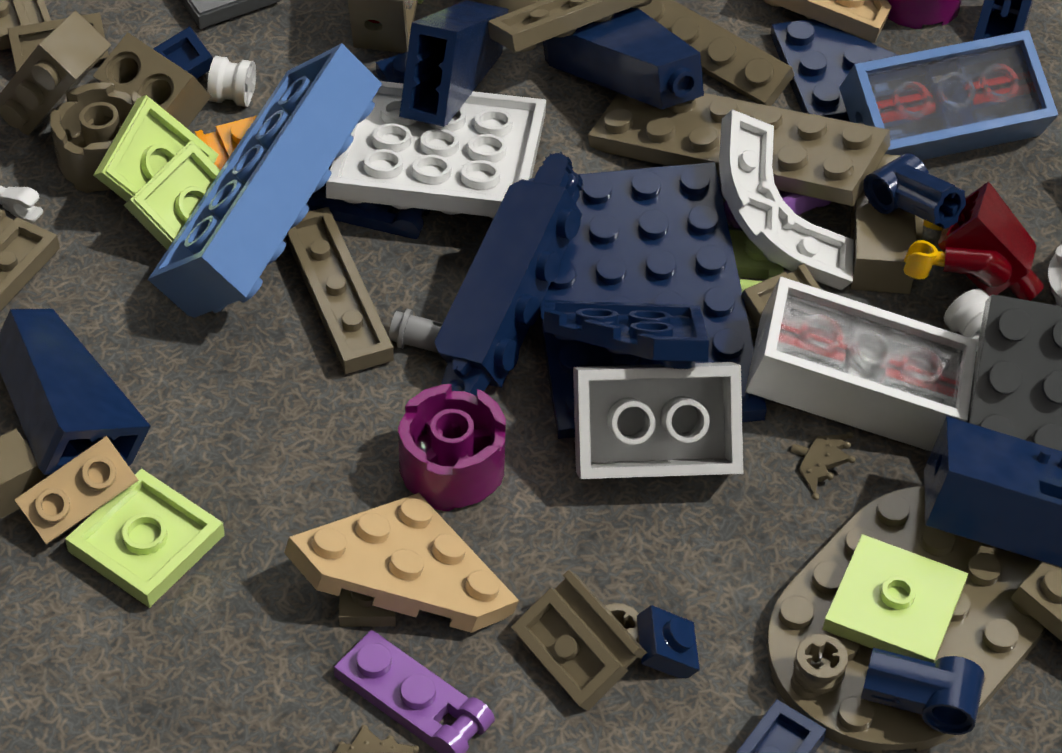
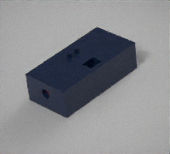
(995, 490)

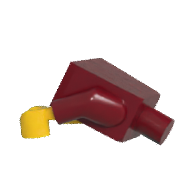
(984, 245)

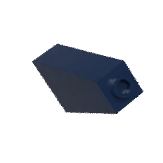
(631, 58)
(448, 60)
(63, 392)

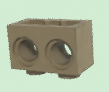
(143, 70)

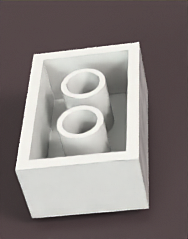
(658, 420)

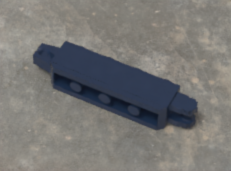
(510, 277)

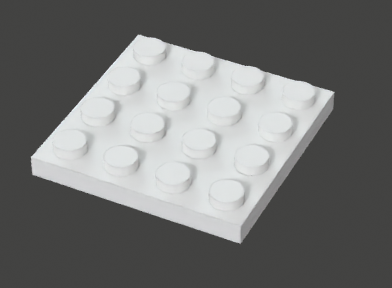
(436, 166)

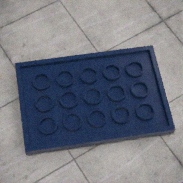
(652, 241)

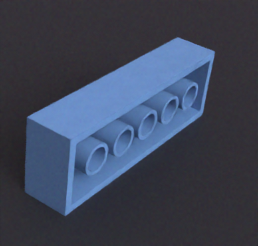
(267, 184)

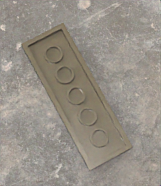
(810, 151)

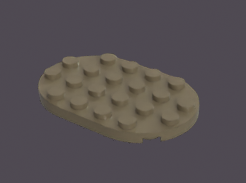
(983, 628)

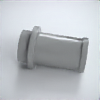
(414, 331)

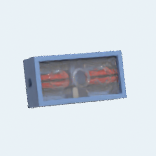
(953, 96)

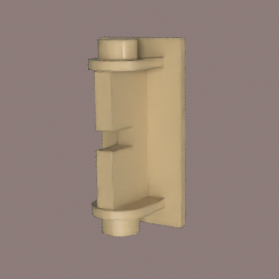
(76, 490)

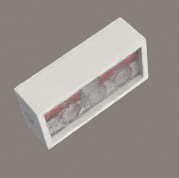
(860, 364)

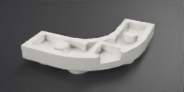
(763, 214)

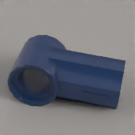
(910, 187)
(941, 691)

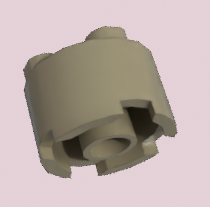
(85, 130)

